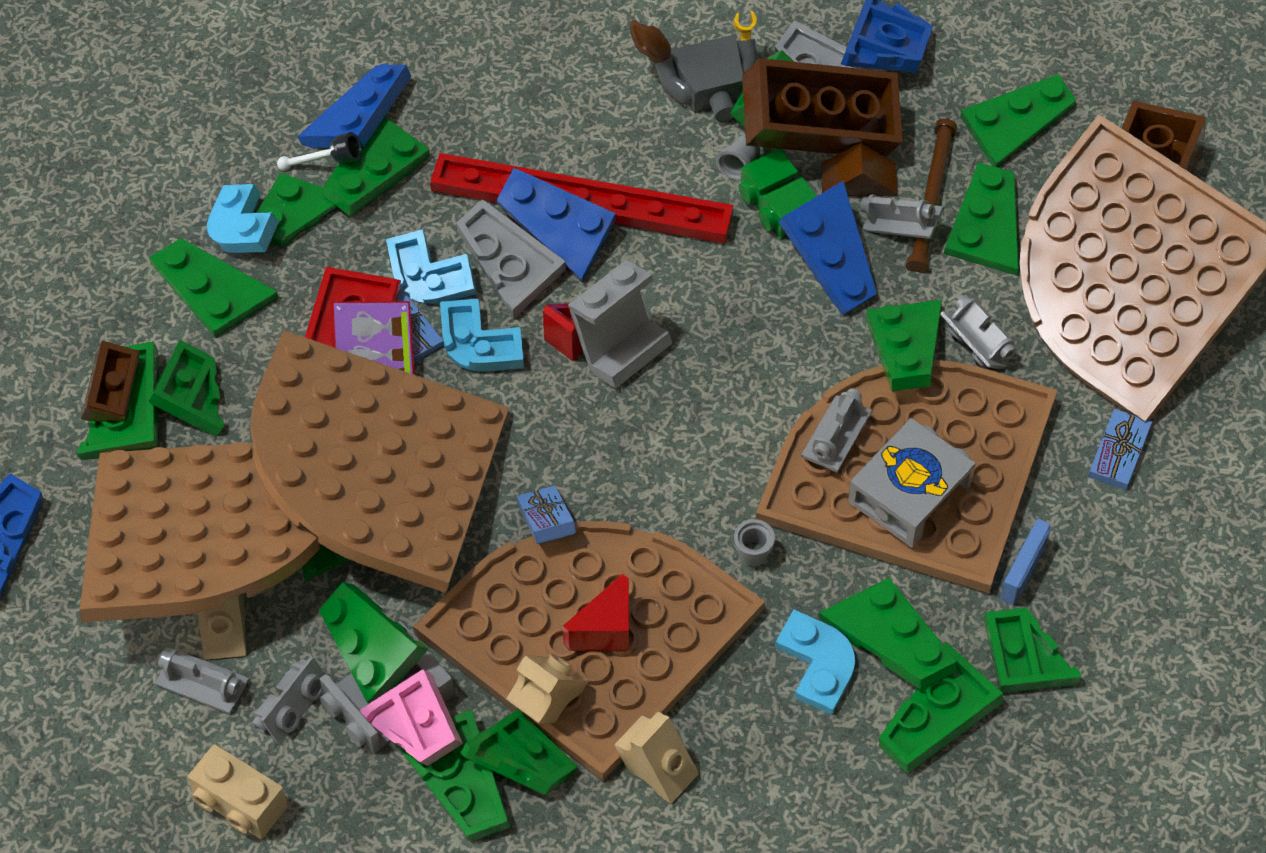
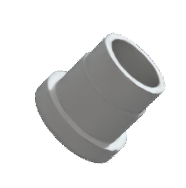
(732, 158)
(754, 532)

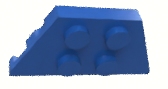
(887, 38)

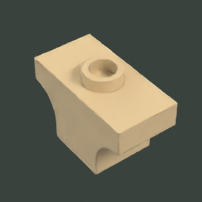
(224, 629)
(545, 687)
(657, 756)

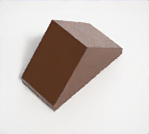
(862, 172)

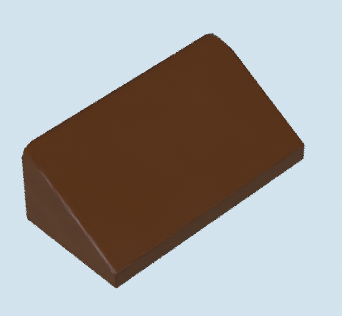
(110, 383)

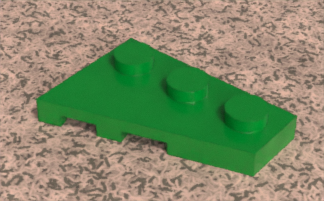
(1016, 117)
(384, 162)
(987, 221)
(210, 287)
(140, 425)
(893, 631)
(369, 641)

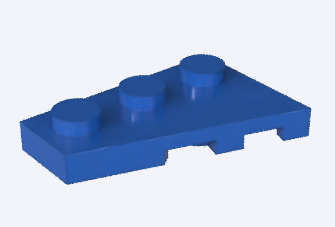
(359, 108)
(557, 219)
(832, 247)
(18, 512)

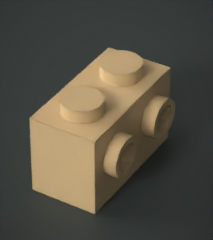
(237, 792)

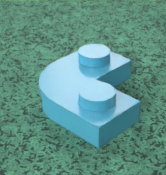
(234, 223)
(426, 280)
(474, 347)
(829, 659)

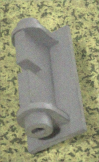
(900, 217)
(967, 326)
(837, 430)
(200, 680)
(298, 691)

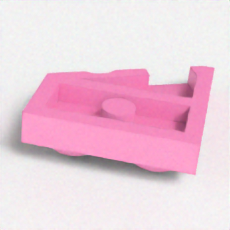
(415, 718)

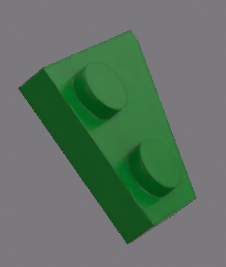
(296, 207)
(190, 388)
(1024, 654)
(521, 753)

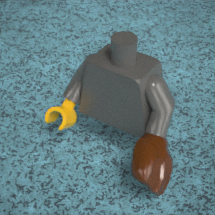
(702, 73)

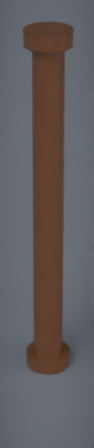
(945, 130)

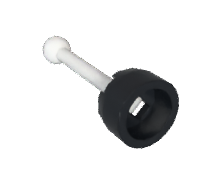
(343, 149)

